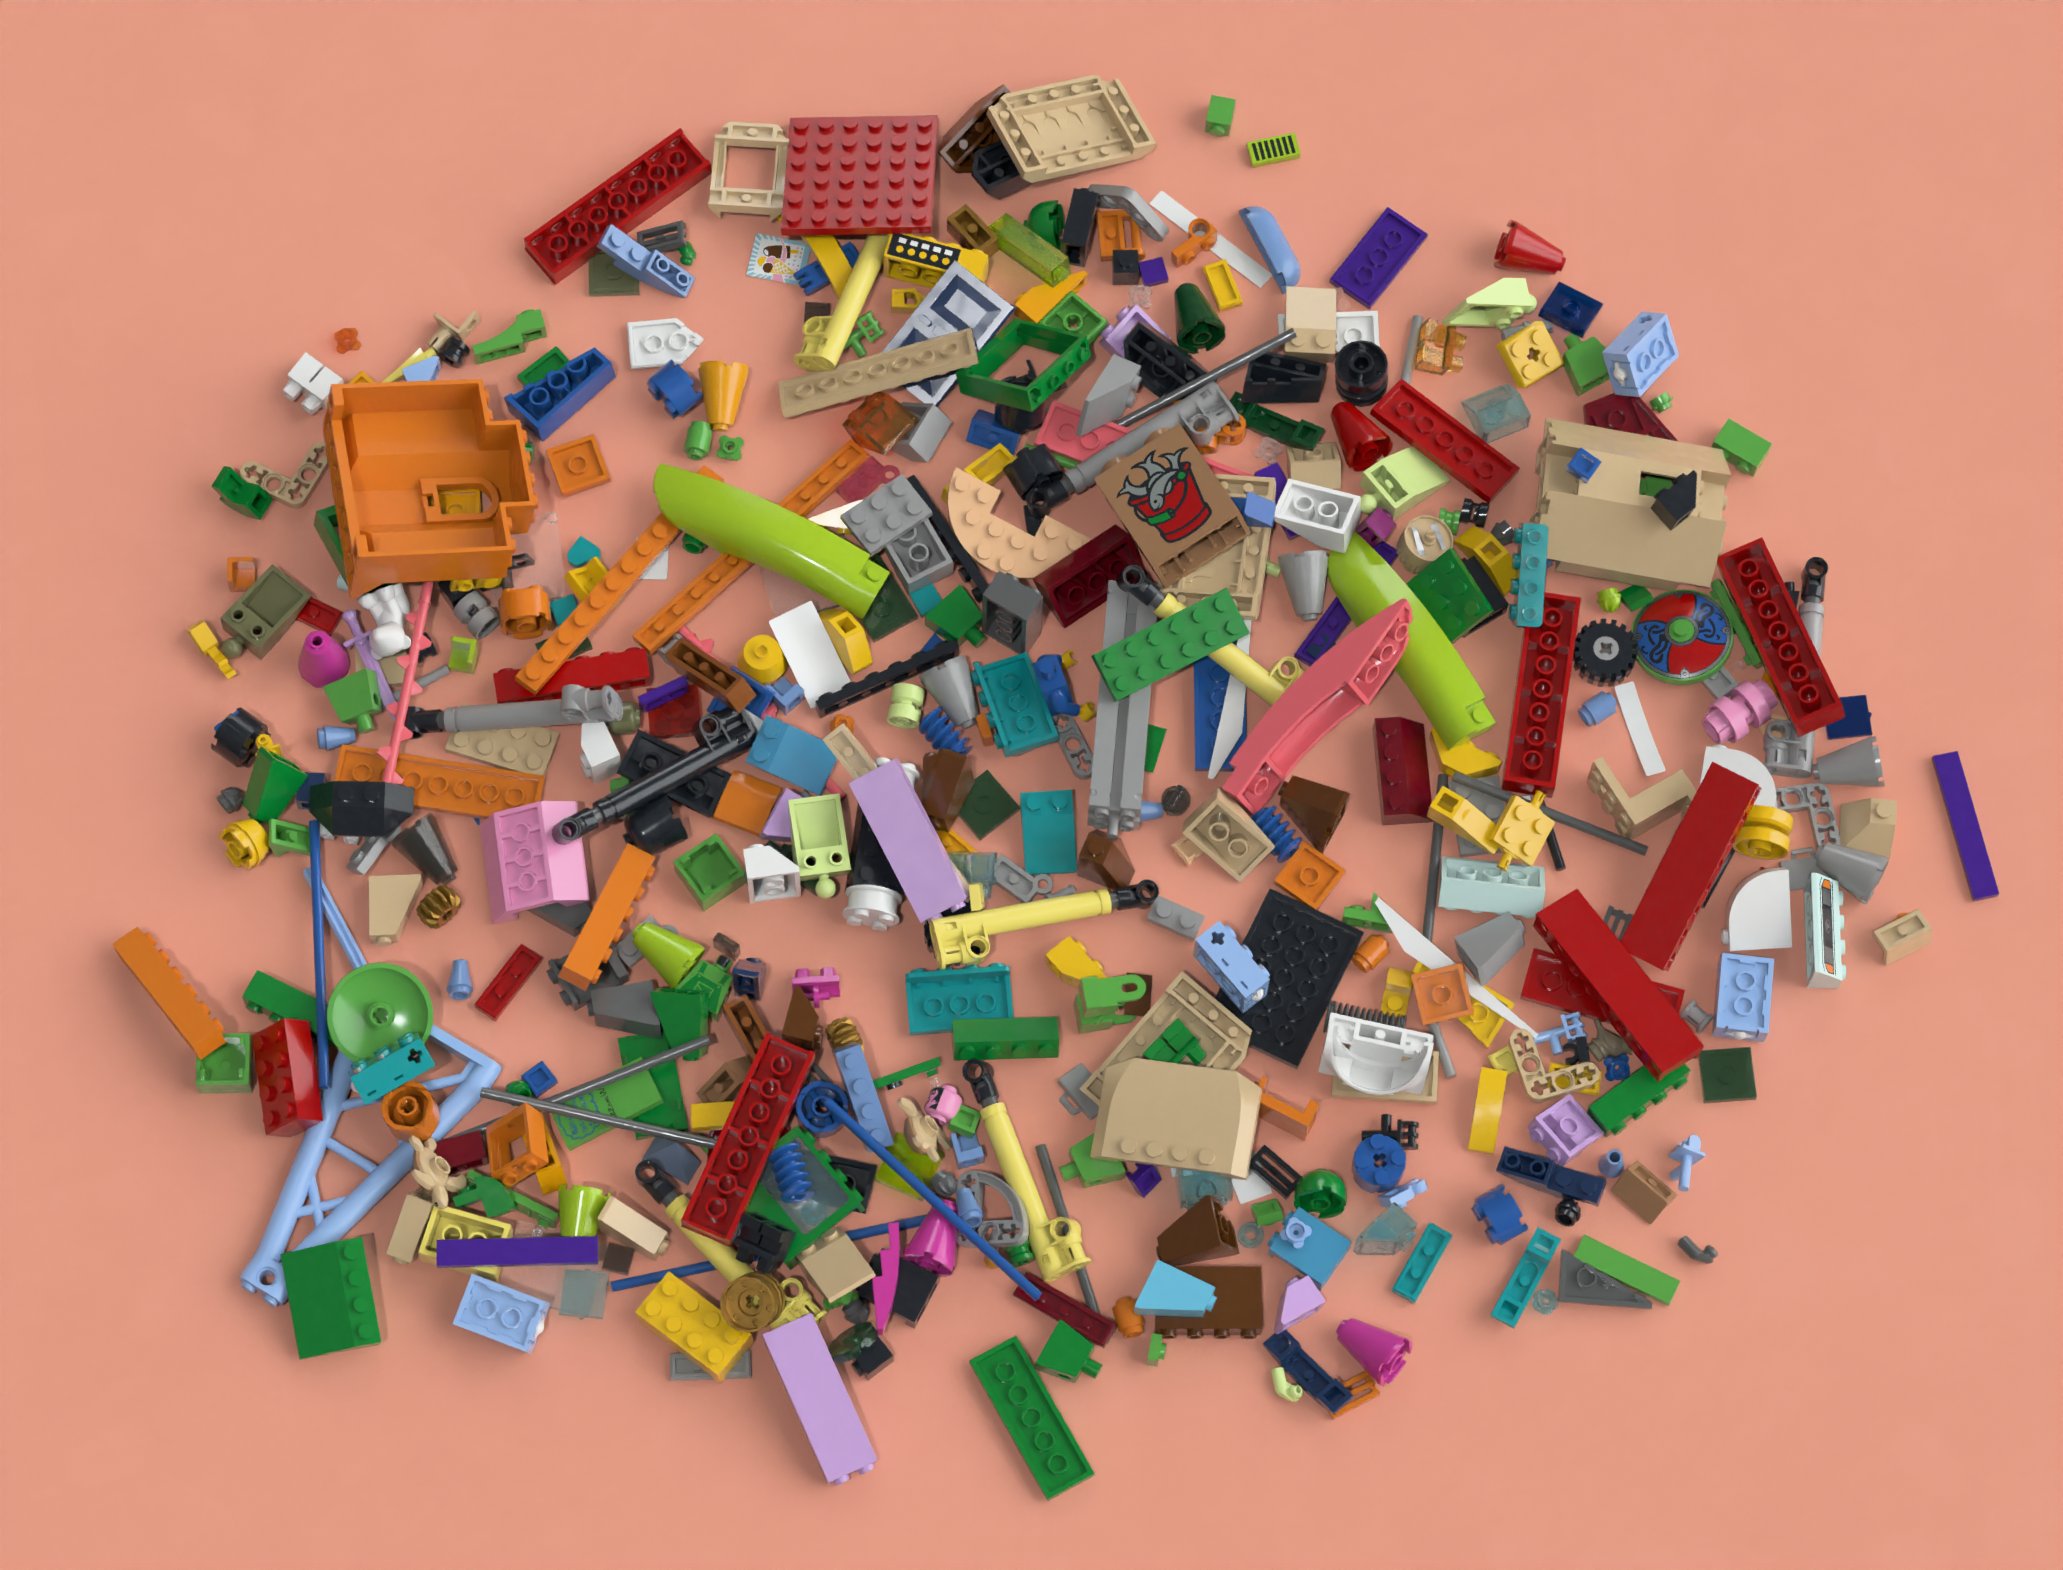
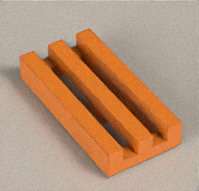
(1368, 1385)

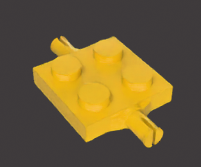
(1521, 830)

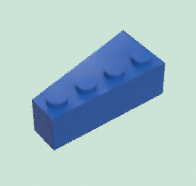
(561, 393)

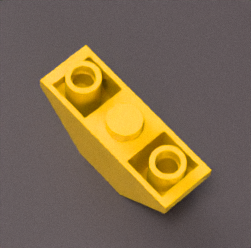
(1490, 554)
(847, 638)
(1464, 759)

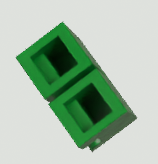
(1181, 1041)

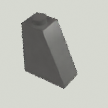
(569, 919)
(626, 1009)

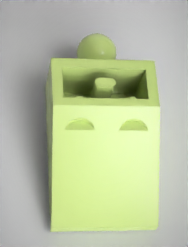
(1494, 305)
(1400, 482)
(819, 834)

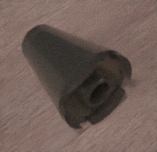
(427, 850)

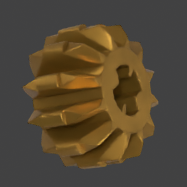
(438, 906)
(842, 1032)

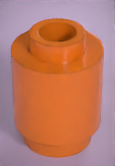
(1370, 953)
(1127, 1322)

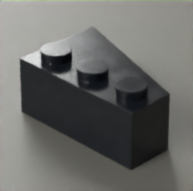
(1283, 379)

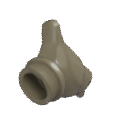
(1607, 1044)

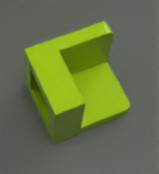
(463, 655)

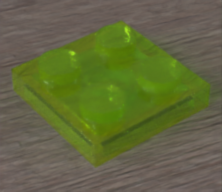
(917, 1164)

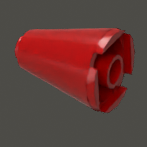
(1527, 251)
(1359, 437)

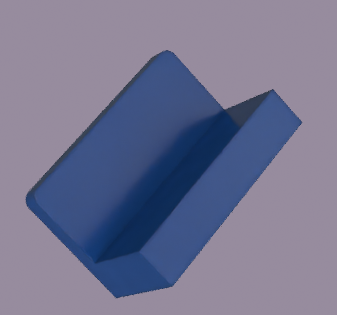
(988, 432)

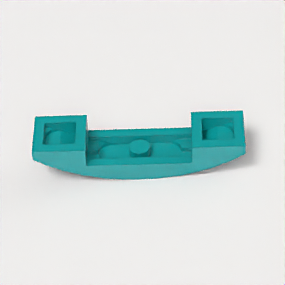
(1525, 1278)

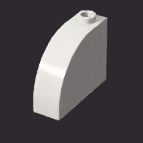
(1745, 766)
(1759, 912)

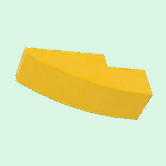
(987, 467)
(1487, 1110)

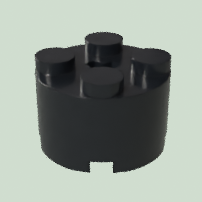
(1016, 418)
(1032, 469)
(238, 737)

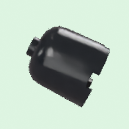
(654, 827)

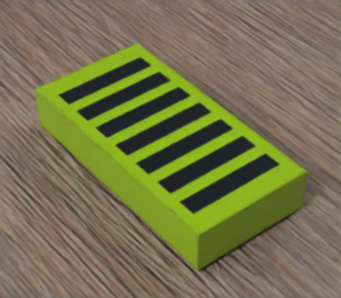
(1273, 150)

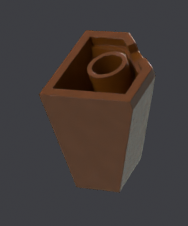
(945, 786)
(1313, 809)
(1105, 861)
(1198, 1235)

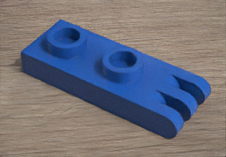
(815, 275)

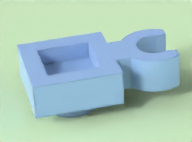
(1402, 1194)

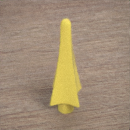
(418, 356)

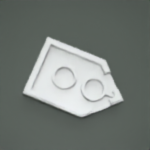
(659, 341)

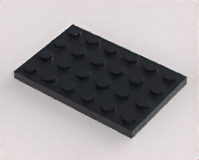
(1305, 964)

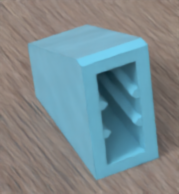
(1174, 1294)

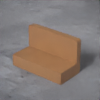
(1643, 1192)

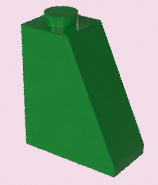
(271, 785)
(682, 1016)

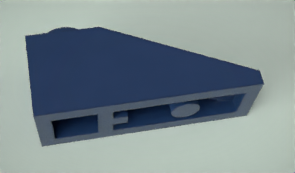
(749, 978)

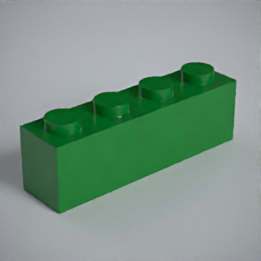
(281, 1001)
(1005, 1038)
(1633, 1097)

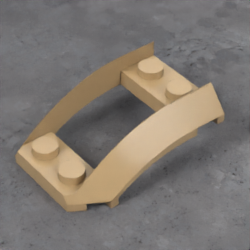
(748, 200)

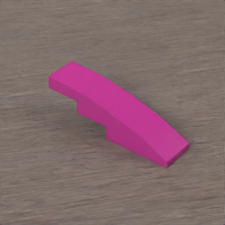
(885, 1286)

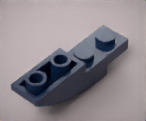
(1550, 1178)

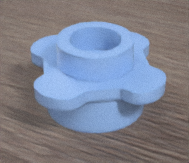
(1296, 1225)

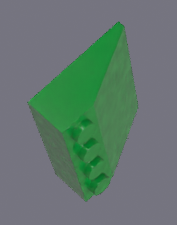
(330, 1298)

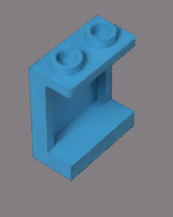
(1320, 1251)

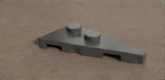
(1585, 1285)

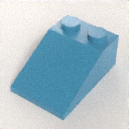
(792, 755)

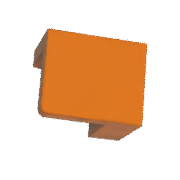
(240, 573)

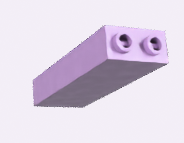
(909, 841)
(820, 1399)

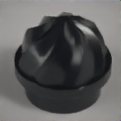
(1567, 1212)

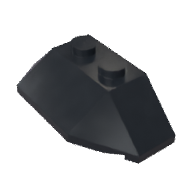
(996, 171)
(1161, 360)
(361, 807)

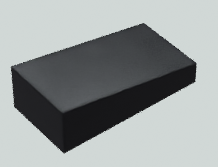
(1032, 524)

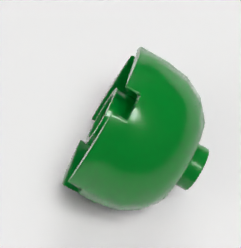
(1047, 221)
(1321, 1193)

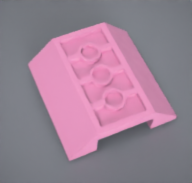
(527, 864)

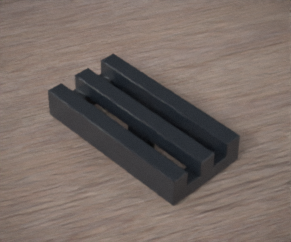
(1267, 1178)

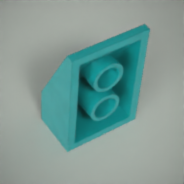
(1048, 832)

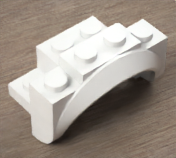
(1375, 1056)

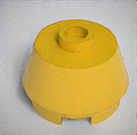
(762, 659)
(245, 843)

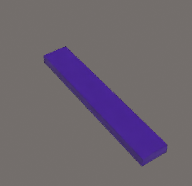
(1335, 617)
(1965, 826)
(517, 1252)

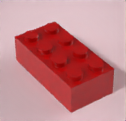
(287, 1078)

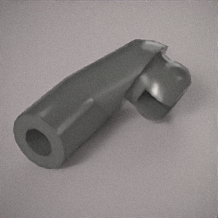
(1691, 1249)

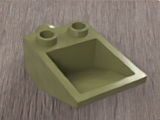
(265, 607)

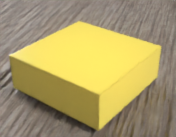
(976, 896)
(1503, 1061)

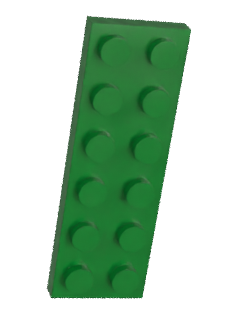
(1170, 644)
(1031, 1418)

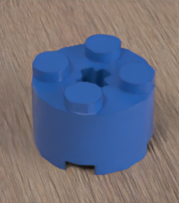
(674, 389)
(806, 1112)
(1379, 1149)
(1499, 1215)

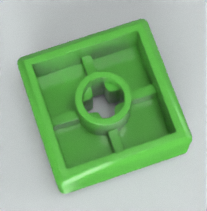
(1076, 311)

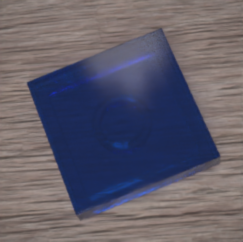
(1570, 309)

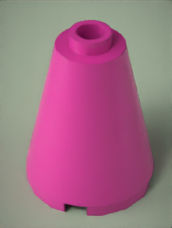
(322, 660)
(934, 1243)
(1374, 1349)

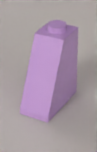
(778, 824)

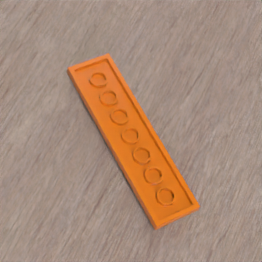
(445, 784)

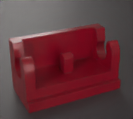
(462, 1152)

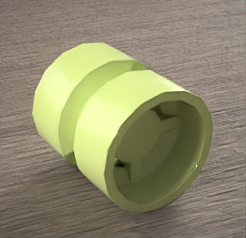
(906, 701)

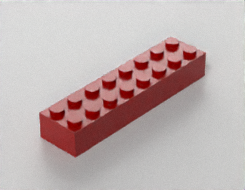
(1780, 637)
(1541, 698)

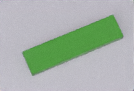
(1627, 1270)

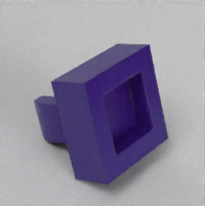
(1144, 1179)

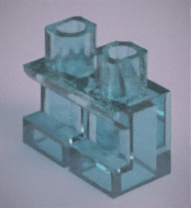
(976, 868)

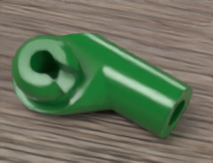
(687, 253)

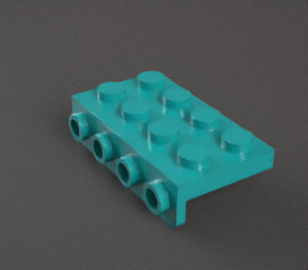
(1530, 574)
(1014, 704)
(956, 994)

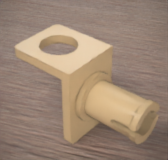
(447, 330)

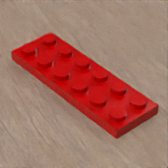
(1444, 441)
(1554, 987)

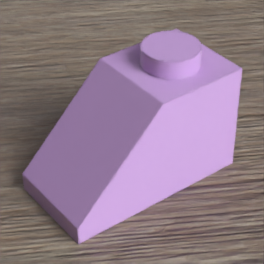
(1297, 1303)

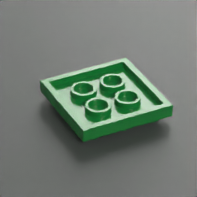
(1450, 595)

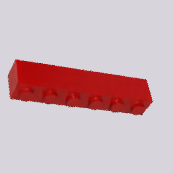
(618, 670)

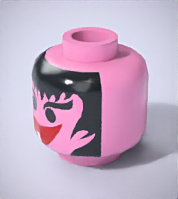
(943, 1104)

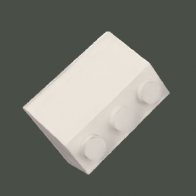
(770, 874)

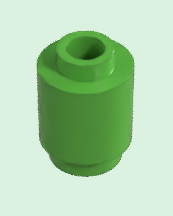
(698, 440)

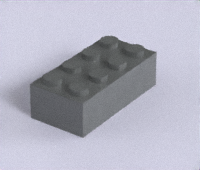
(1012, 613)

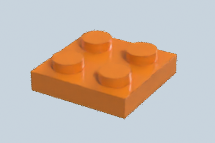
(578, 465)
(1309, 876)
(1442, 994)

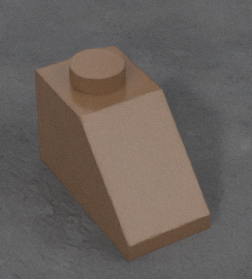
(725, 1082)

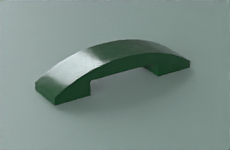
(1276, 426)

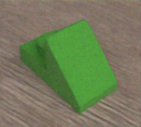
(288, 837)
(1361, 918)

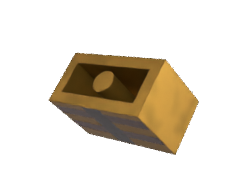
(971, 231)

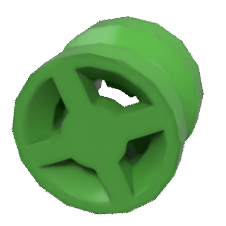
(1451, 519)

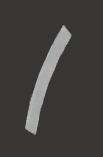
(1639, 729)

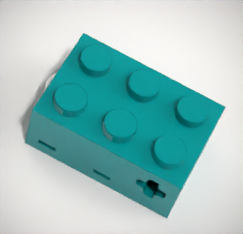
(389, 1068)

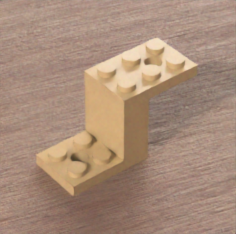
(1645, 809)

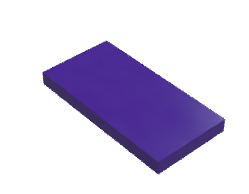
(1378, 258)

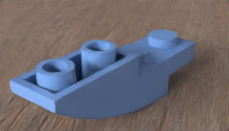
(646, 266)

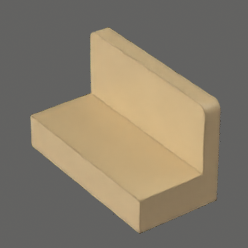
(1903, 936)

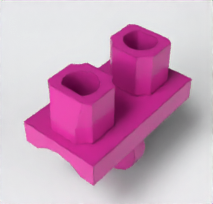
(817, 987)

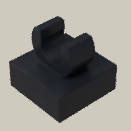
(1580, 1050)

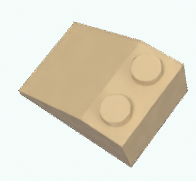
(1313, 318)
(1227, 834)
(834, 1265)

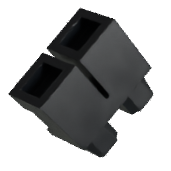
(762, 1238)

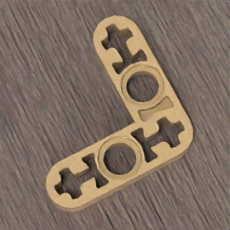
(290, 486)
(1539, 1076)

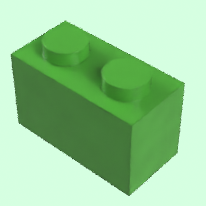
(1742, 447)

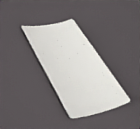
(809, 652)

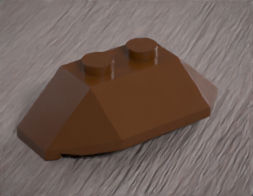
(971, 133)

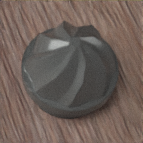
(1503, 532)
(230, 799)
(943, 1183)
(856, 1311)

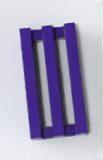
(663, 694)

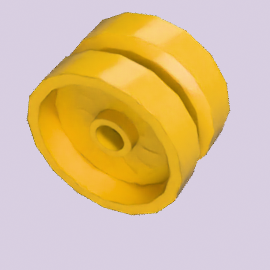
(1765, 834)

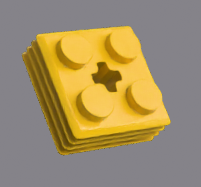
(1515, 352)

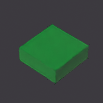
(1635, 597)

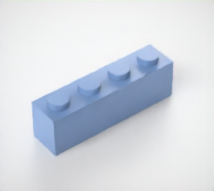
(862, 1093)

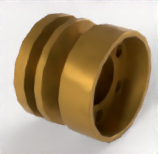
(738, 1299)

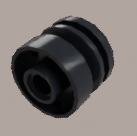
(1361, 373)

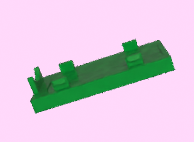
(665, 1076)

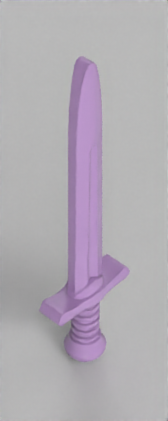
(361, 641)

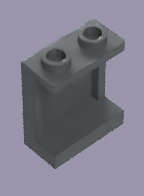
(612, 975)

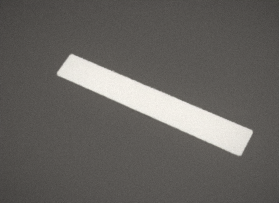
(1222, 248)

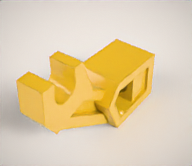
(897, 300)
(209, 646)

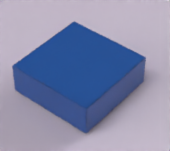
(1583, 465)
(539, 1079)

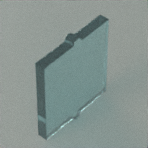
(584, 1294)

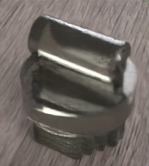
(1175, 800)

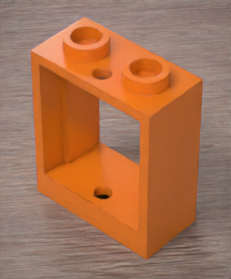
(499, 1135)

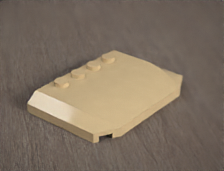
(1070, 127)
(1238, 567)
(1217, 1029)
(1177, 1117)

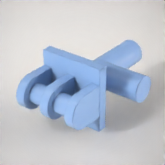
(1554, 1034)
(1688, 1154)

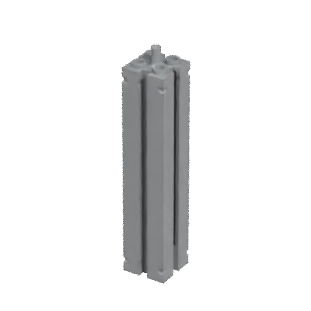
(1120, 728)

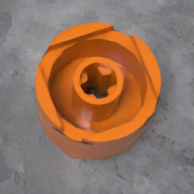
(524, 612)
(410, 1112)

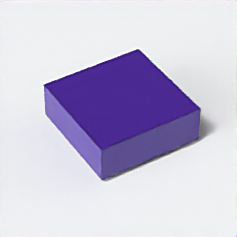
(1153, 272)

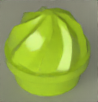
(1609, 599)

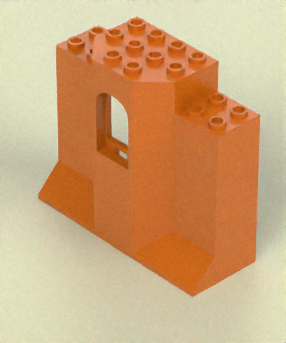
(405, 443)

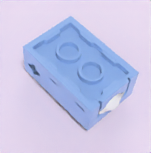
(1640, 354)
(1231, 966)
(1743, 997)
(501, 1313)

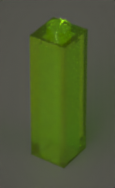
(1030, 250)

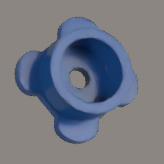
(1623, 1070)

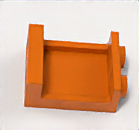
(1285, 1116)

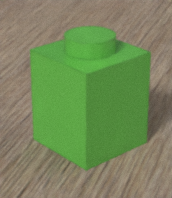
(1220, 116)

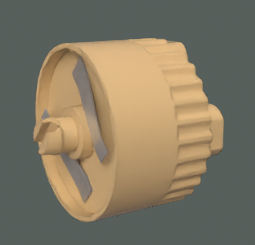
(1423, 542)

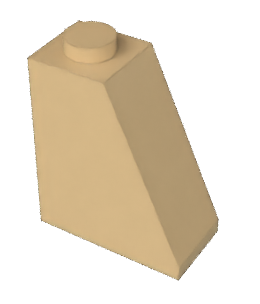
(391, 905)
(411, 1226)
(632, 1229)

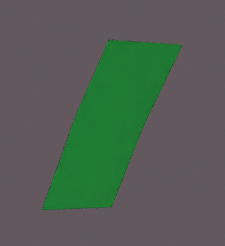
(1155, 738)

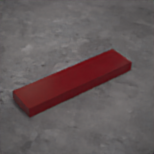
(1064, 1308)

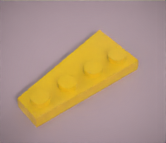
(1485, 1021)

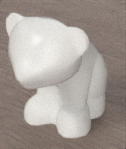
(389, 611)

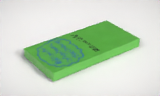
(620, 1099)

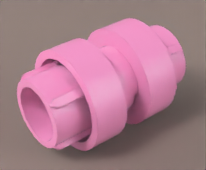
(1749, 705)

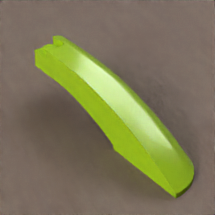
(768, 536)
(1430, 661)

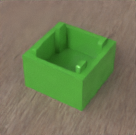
(709, 872)
(228, 1067)

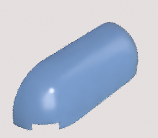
(1272, 246)

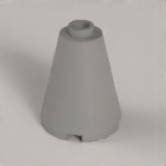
(1305, 581)
(953, 690)
(1852, 765)
(1852, 868)

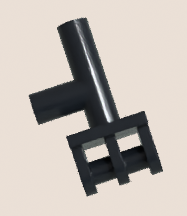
(1399, 1134)

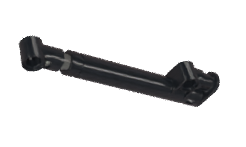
(727, 739)

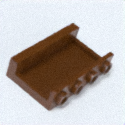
(1234, 1312)

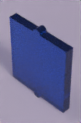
(1856, 719)

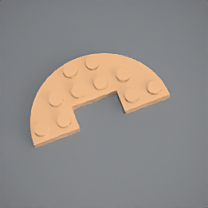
(997, 543)

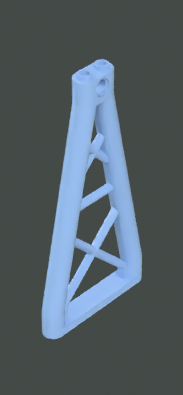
(350, 1209)

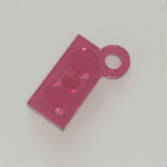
(865, 480)

